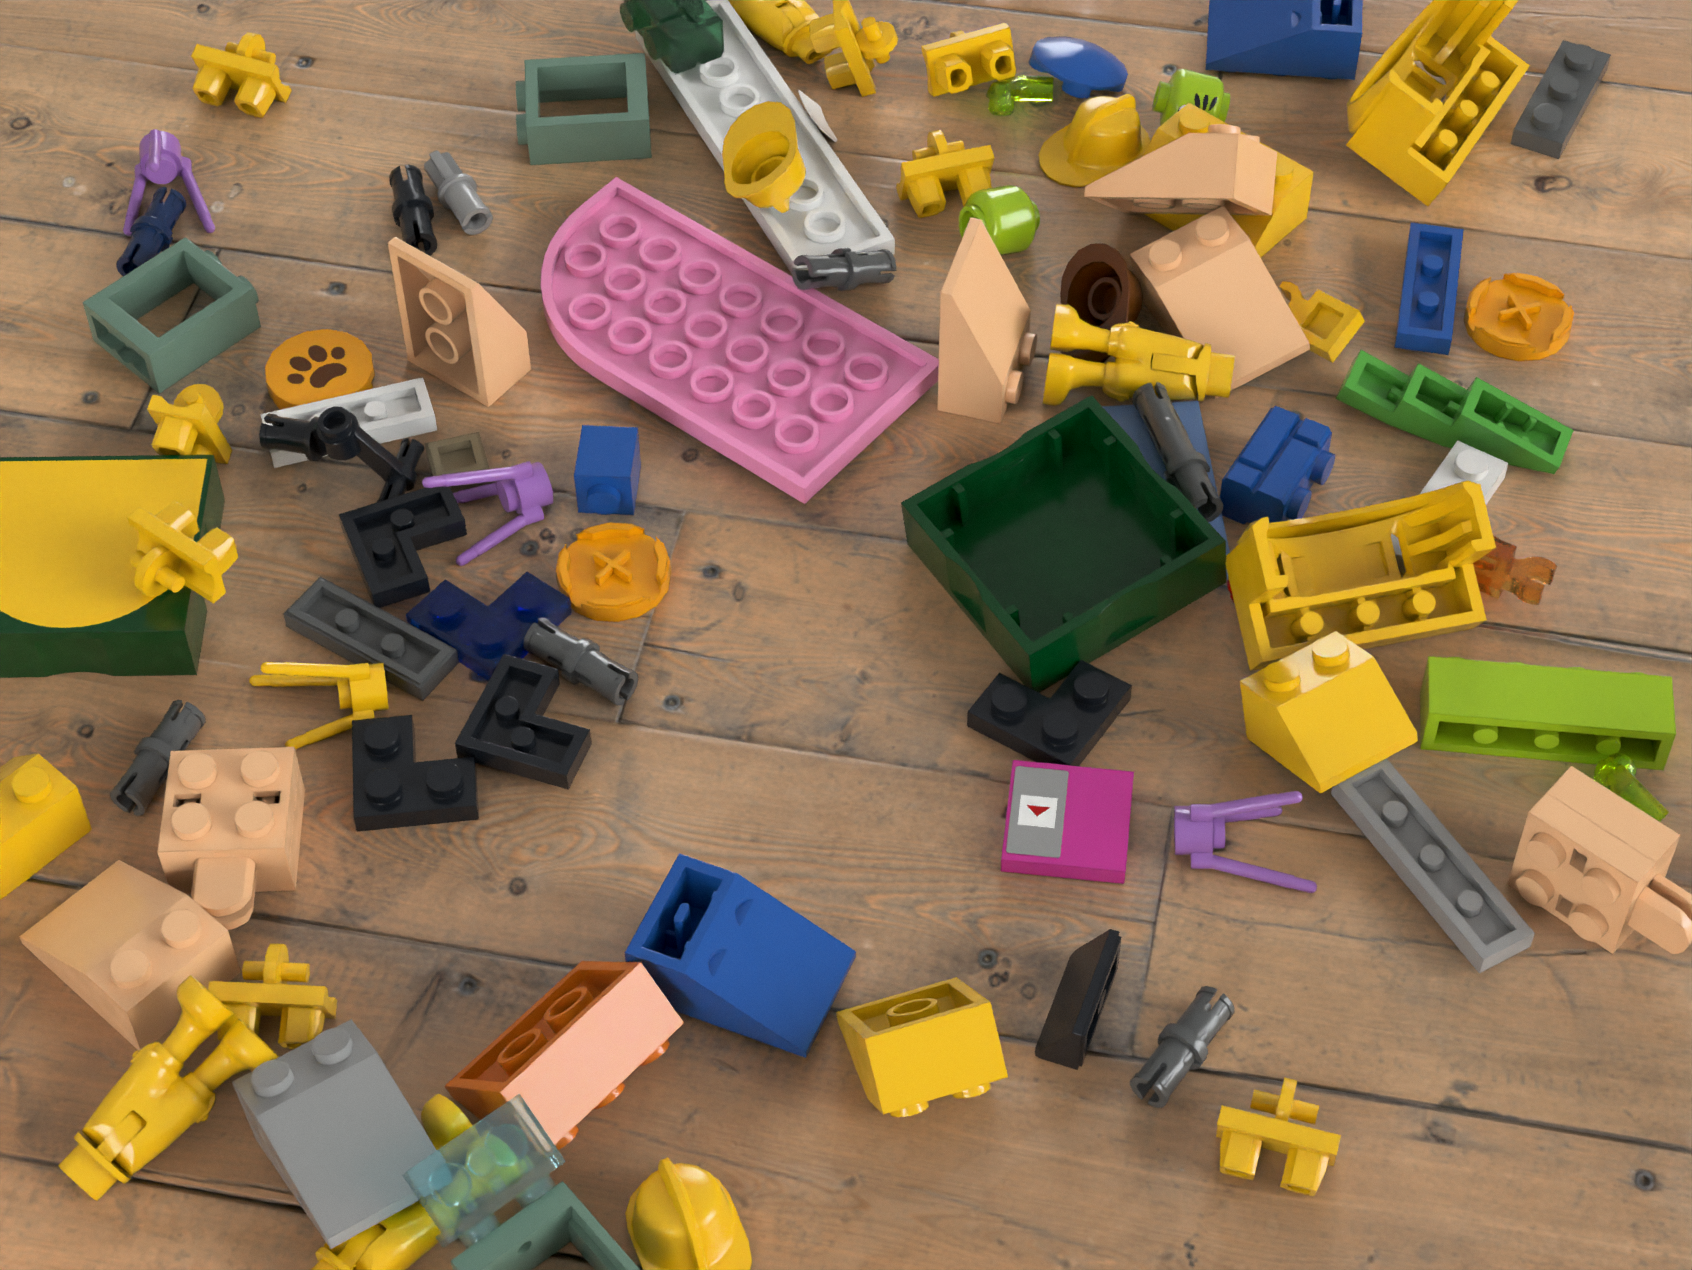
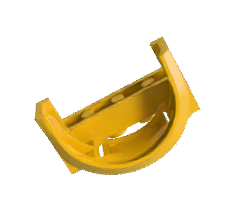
(1399, 108)
(1343, 576)

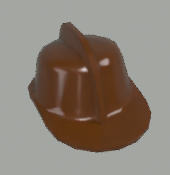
(1100, 291)

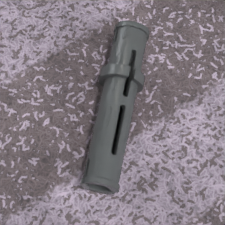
(1183, 464)

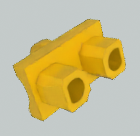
(858, 46)
(969, 59)
(241, 68)
(942, 169)
(190, 424)
(171, 559)
(300, 1006)
(1306, 1147)

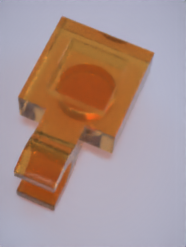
(1502, 572)

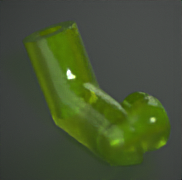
(1018, 88)
(1618, 775)

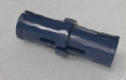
(152, 230)

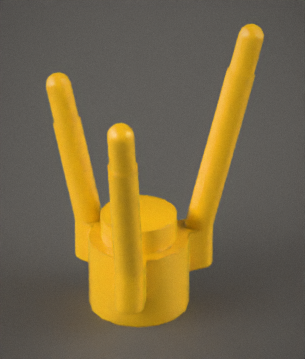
(358, 685)

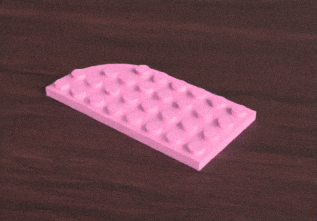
(723, 341)

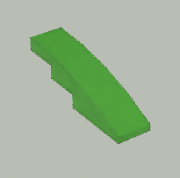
(1449, 413)

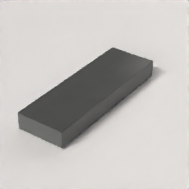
(371, 636)

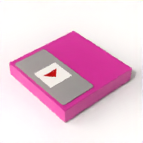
(1067, 821)

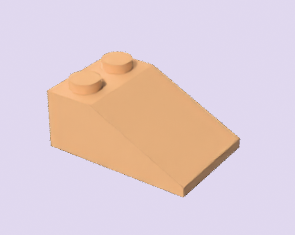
(1194, 177)
(1217, 291)
(456, 327)
(982, 331)
(129, 947)

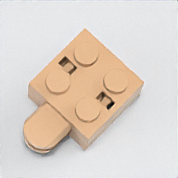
(231, 827)
(1601, 866)

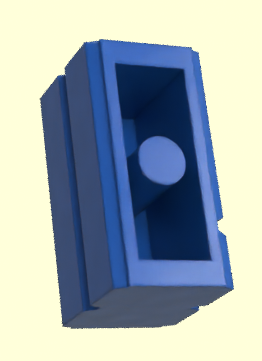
(1277, 469)

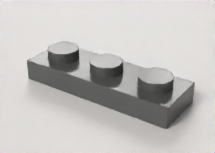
(1560, 99)

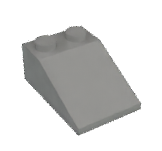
(336, 1131)

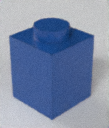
(607, 470)

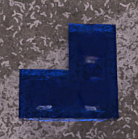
(485, 631)

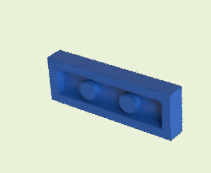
(1429, 289)

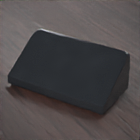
(1080, 1001)

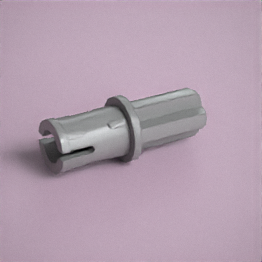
(458, 193)

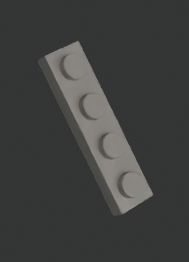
(1434, 866)

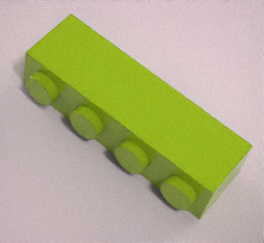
(1546, 712)

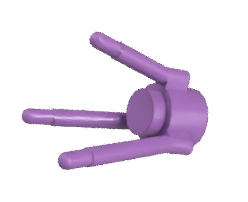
(161, 164)
(519, 488)
(1202, 829)

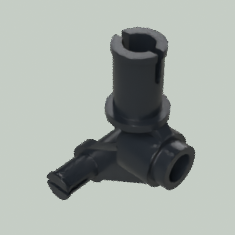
(342, 438)

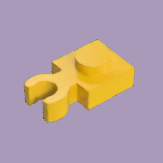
(1324, 320)

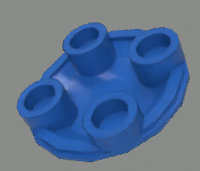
(1079, 65)

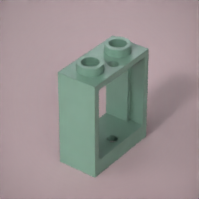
(584, 136)
(192, 343)
(541, 1232)

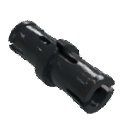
(413, 209)

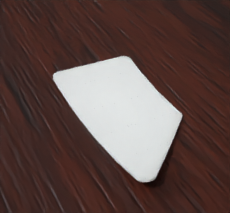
(816, 115)

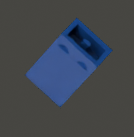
(1285, 37)
(739, 957)

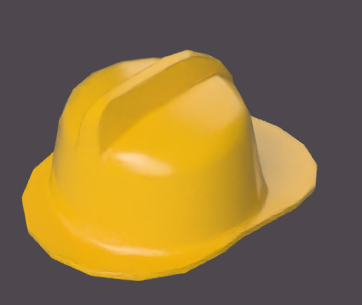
(1096, 142)
(763, 157)
(686, 1222)

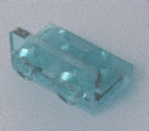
(483, 1170)

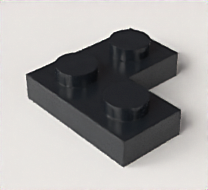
(391, 531)
(1056, 727)
(513, 734)
(396, 789)

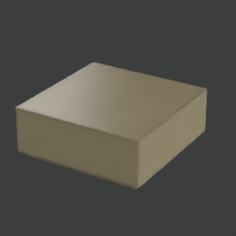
(457, 455)

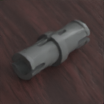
(843, 269)
(580, 661)
(153, 756)
(1182, 1046)

